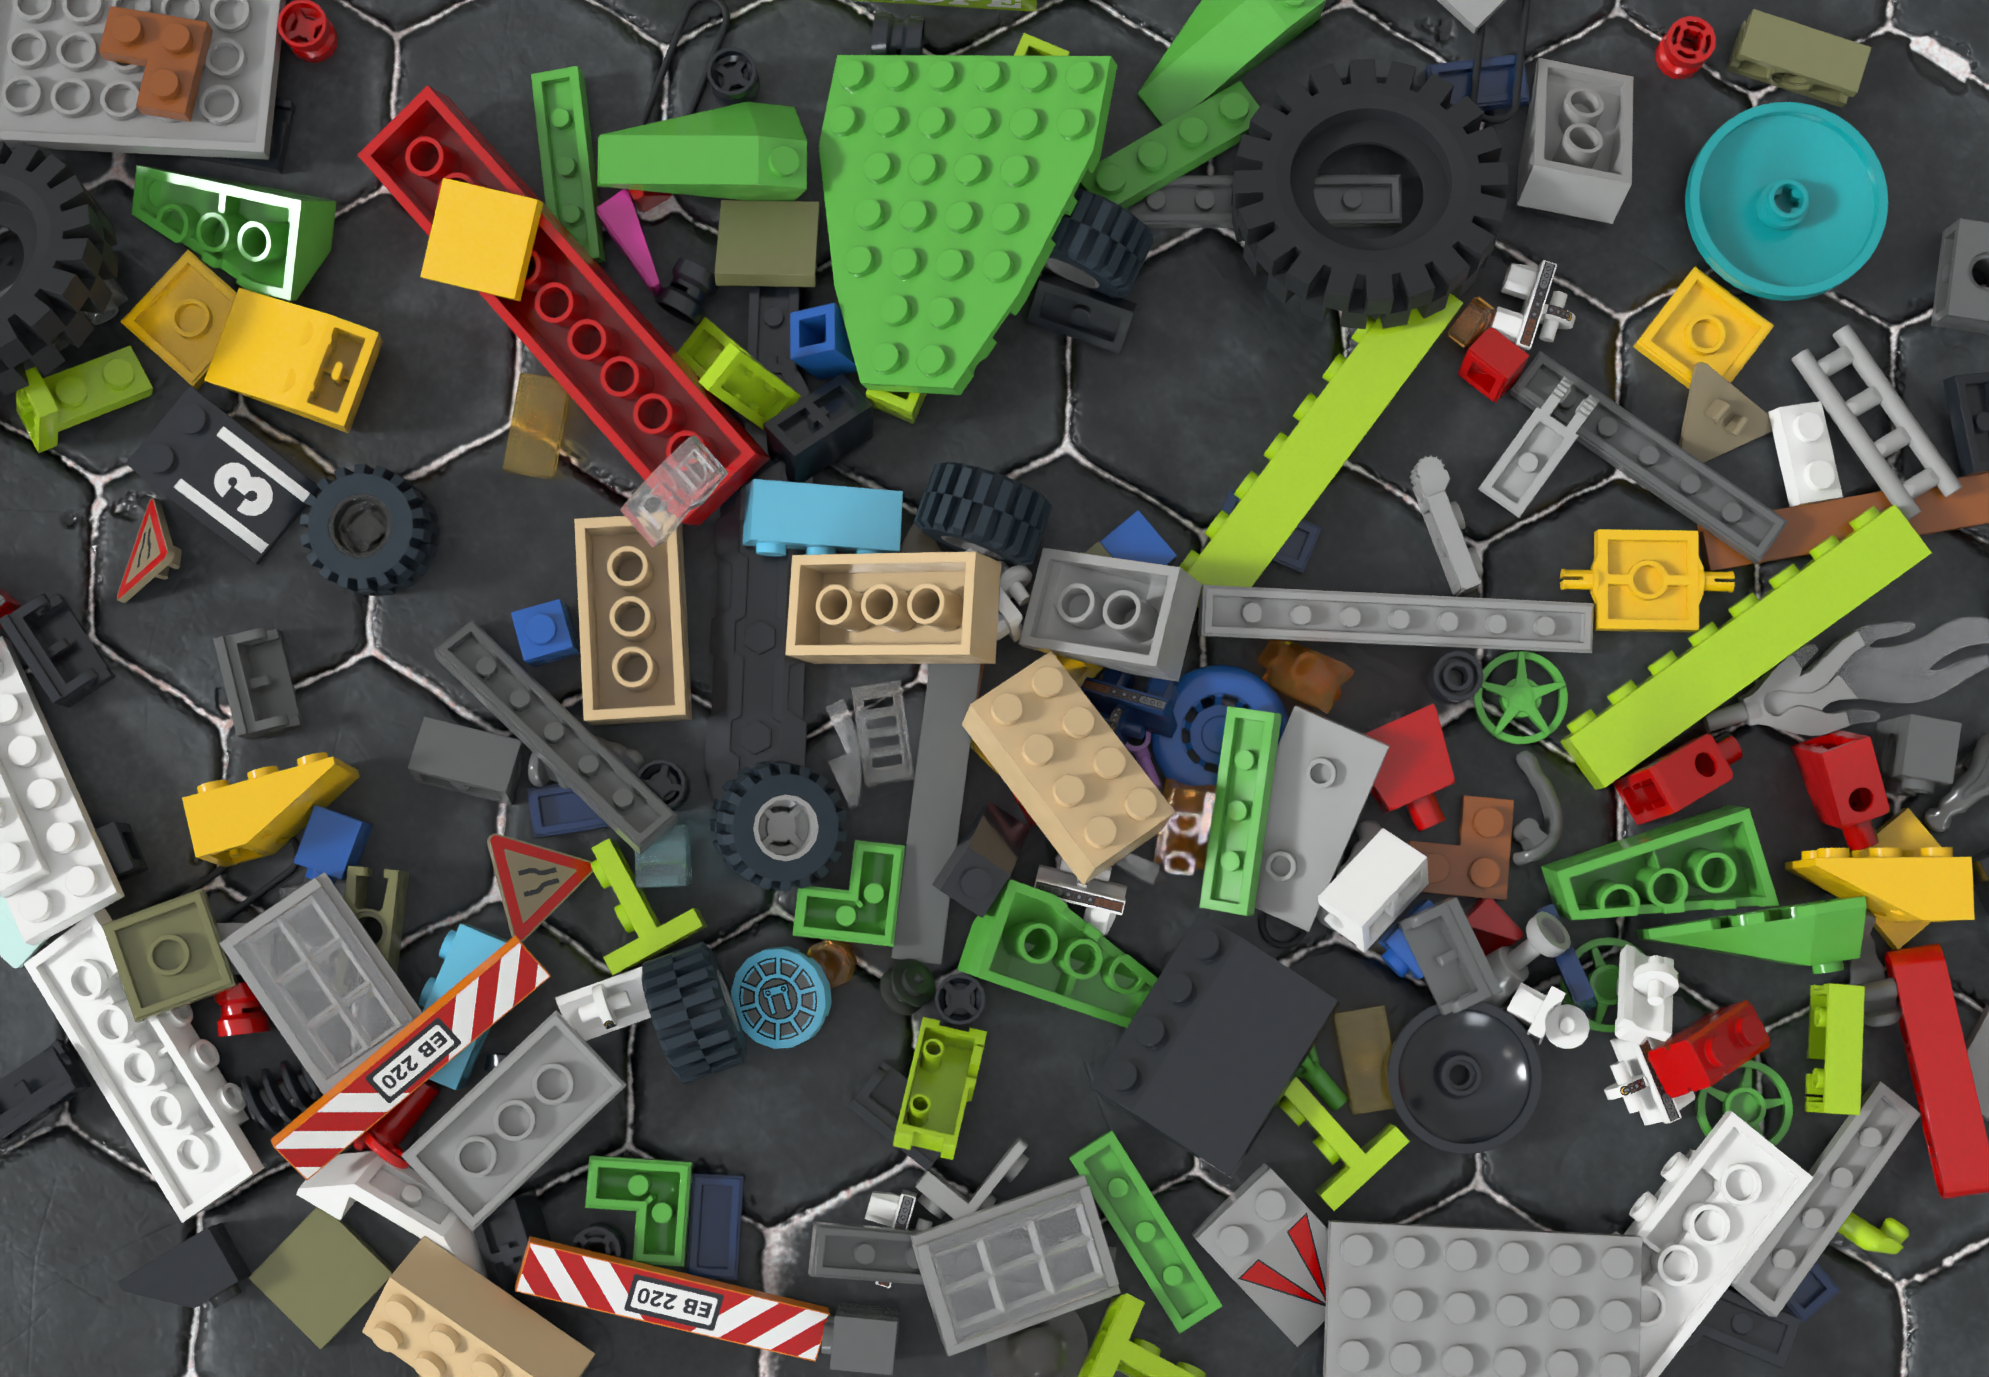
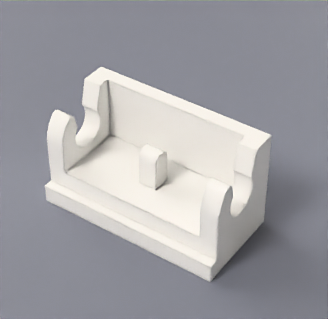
(1374, 889)

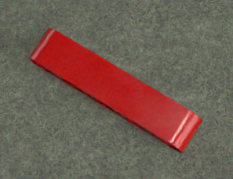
(1940, 1071)

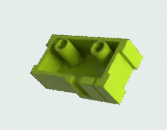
(1837, 1038)
(939, 1087)

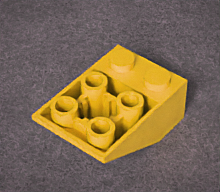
(295, 359)
(265, 811)
(1909, 888)

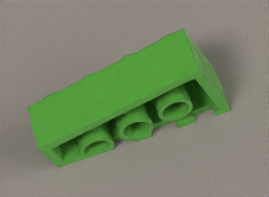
(1676, 868)

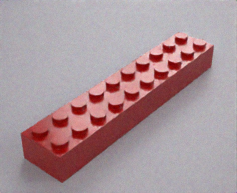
(569, 307)

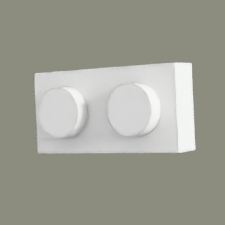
(1805, 453)

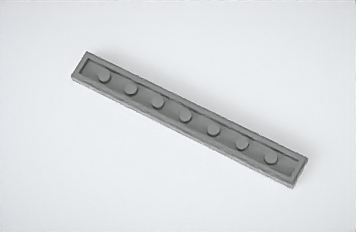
(1395, 619)

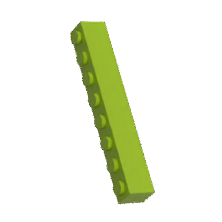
(1315, 449)
(1745, 646)

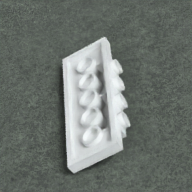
(48, 846)
(151, 1072)
(1705, 1230)

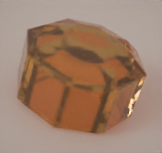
(1472, 322)
(835, 959)

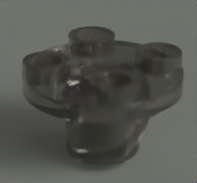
(1041, 1350)

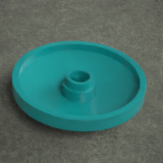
(1786, 201)

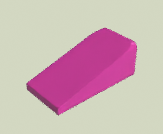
(624, 227)

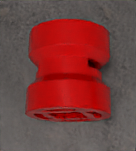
(300, 21)
(1677, 56)
(240, 1012)

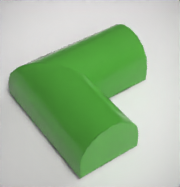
(866, 910)
(656, 1192)

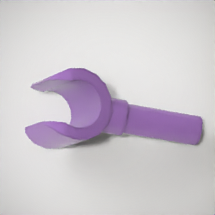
(1143, 757)

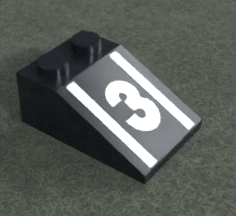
(223, 475)

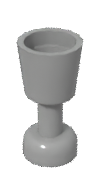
(1509, 965)

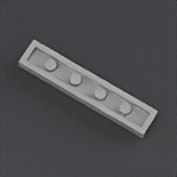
(1838, 1184)

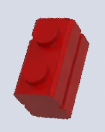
(1709, 1049)

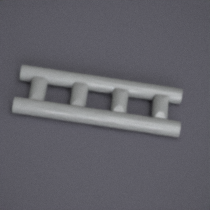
(1878, 392)

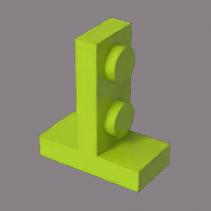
(735, 374)
(79, 394)
(636, 912)
(1336, 1144)
(1138, 1358)

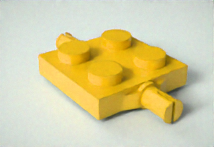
(1646, 580)

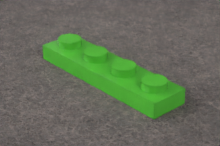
(1173, 148)
(568, 155)
(1240, 811)
(1145, 1231)

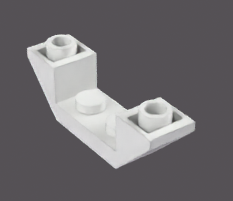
(397, 1196)

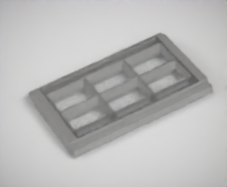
(321, 980)
(1015, 1264)

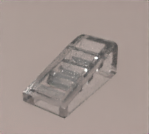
(885, 774)

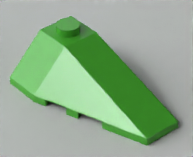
(1219, 48)
(719, 153)
(252, 232)
(1796, 934)
(1051, 953)

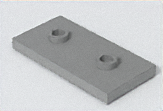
(1314, 805)
(514, 1120)

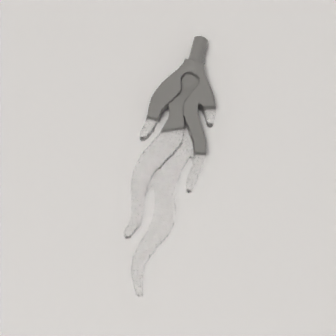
(1854, 670)

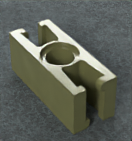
(1798, 58)
(393, 910)

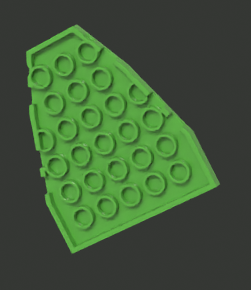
(949, 198)

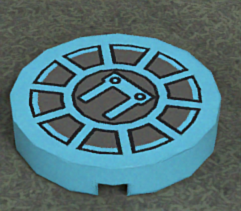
(781, 997)

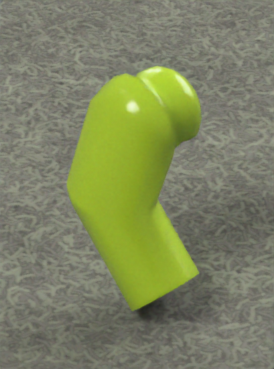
(1868, 1237)

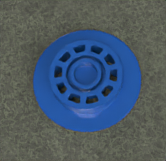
(1208, 726)

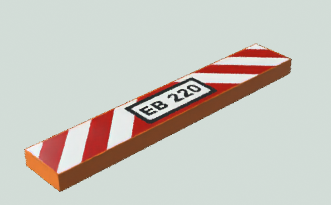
(410, 1058)
(671, 1299)

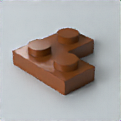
(169, 50)
(1482, 854)

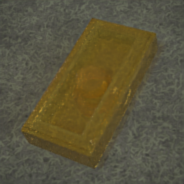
(536, 427)
(1364, 1056)

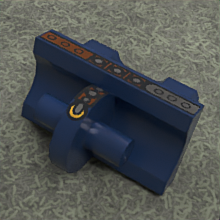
(1132, 711)

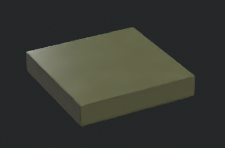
(767, 243)
(169, 955)
(322, 1276)

